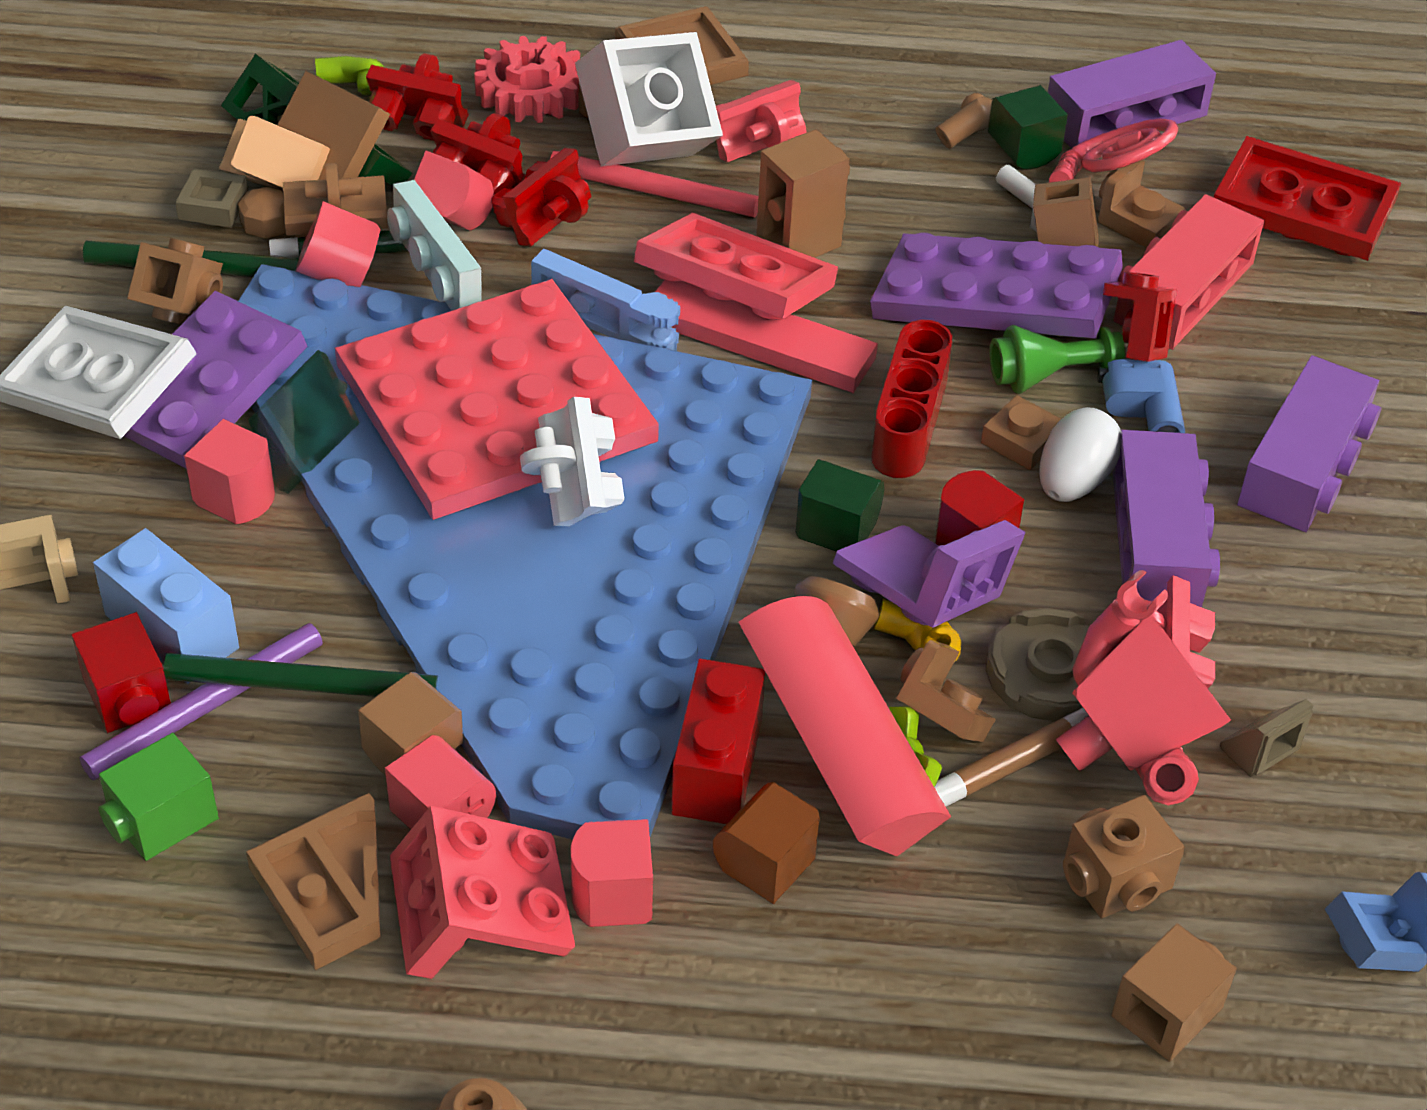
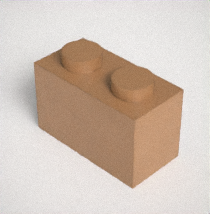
(803, 194)

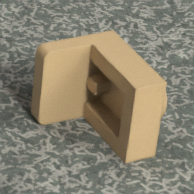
(35, 554)

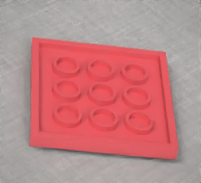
(468, 389)

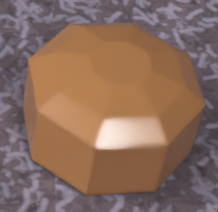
(263, 212)

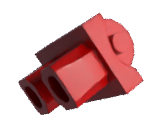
(418, 93)
(484, 148)
(544, 198)

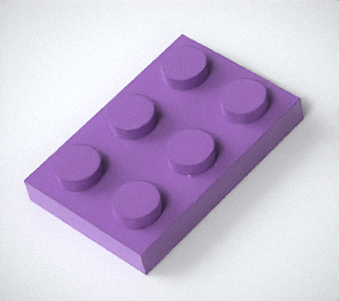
(234, 365)

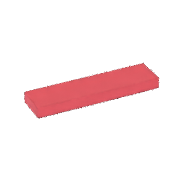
(783, 343)

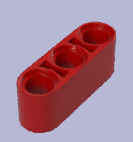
(911, 399)

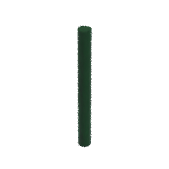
(233, 263)
(282, 675)

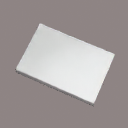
(94, 371)

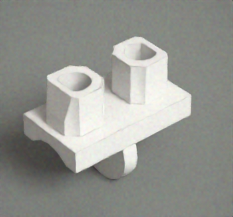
(569, 462)

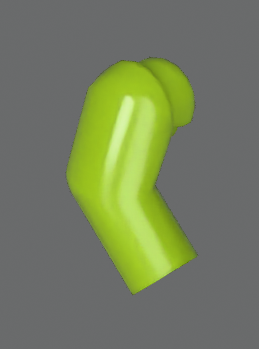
(346, 70)

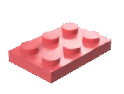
(735, 266)

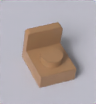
(1133, 208)
(949, 706)

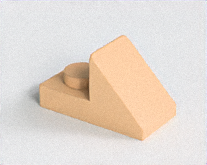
(272, 154)

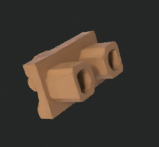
(356, 195)

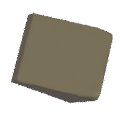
(1269, 738)

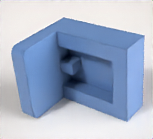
(1384, 929)

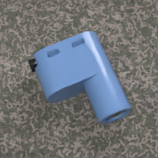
(1143, 391)

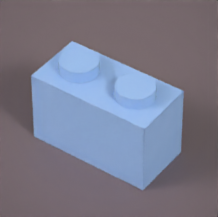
(172, 598)

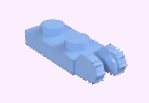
(611, 304)

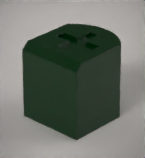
(1028, 126)
(837, 506)

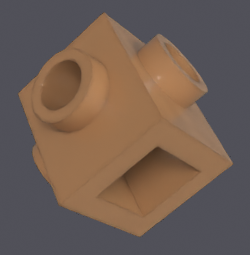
(174, 279)
(1122, 857)

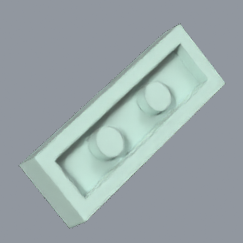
(434, 246)

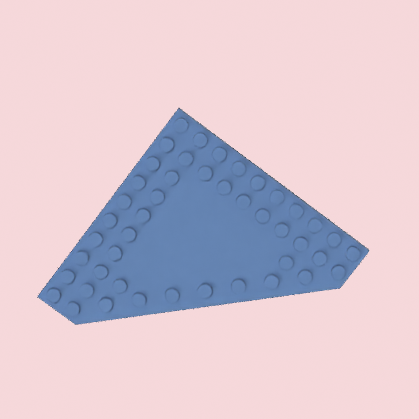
(550, 637)

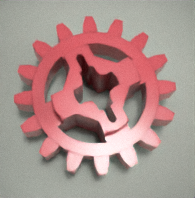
(528, 79)

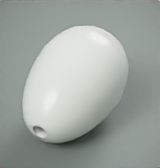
(1079, 454)

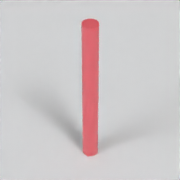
(668, 187)

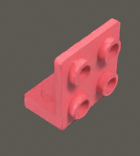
(478, 882)

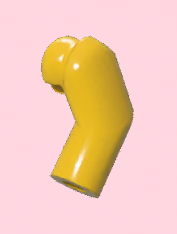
(894, 622)

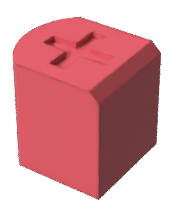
(455, 190)
(338, 246)
(231, 473)
(439, 778)
(612, 873)

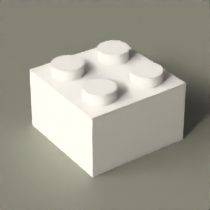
(648, 98)

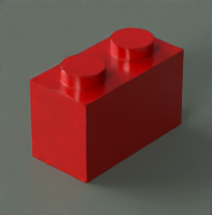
(718, 741)

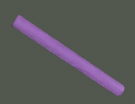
(192, 706)

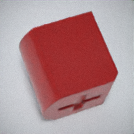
(974, 503)

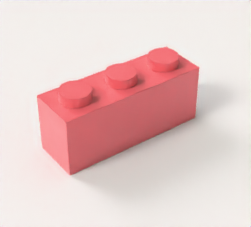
(1200, 259)

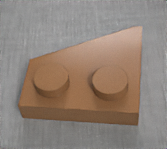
(325, 880)

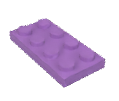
(997, 284)

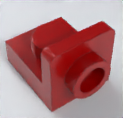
(1150, 321)

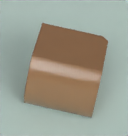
(405, 718)

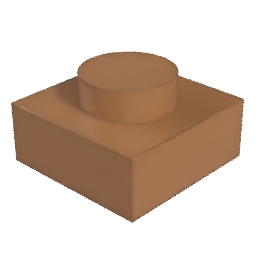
(1019, 431)

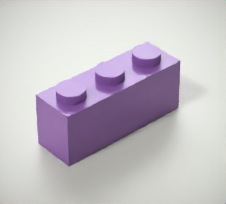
(1133, 88)
(1311, 444)
(1163, 513)

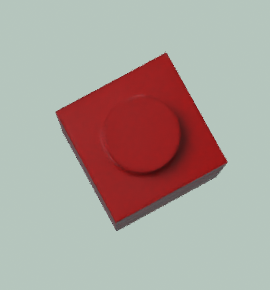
(121, 671)

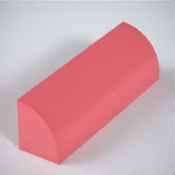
(845, 723)

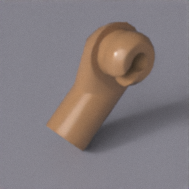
(970, 119)

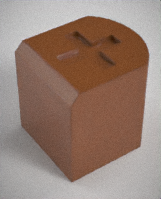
(769, 841)

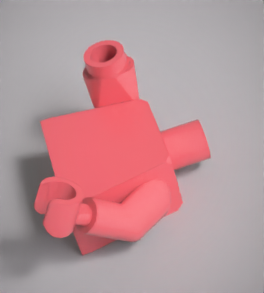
(1139, 698)

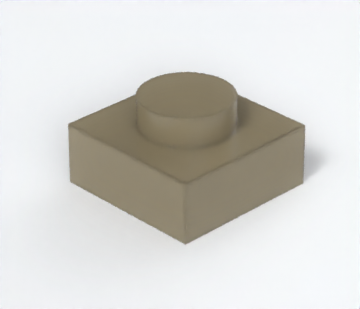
(211, 197)

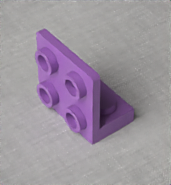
(930, 579)

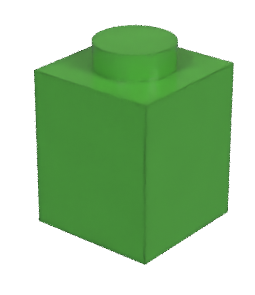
(157, 797)

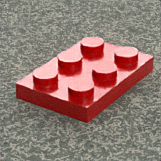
(1309, 197)

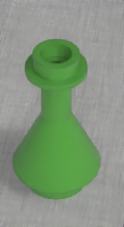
(1028, 357)

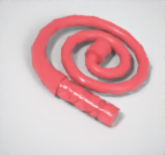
(1116, 147)

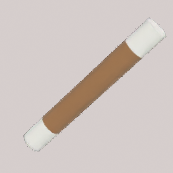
(1005, 760)

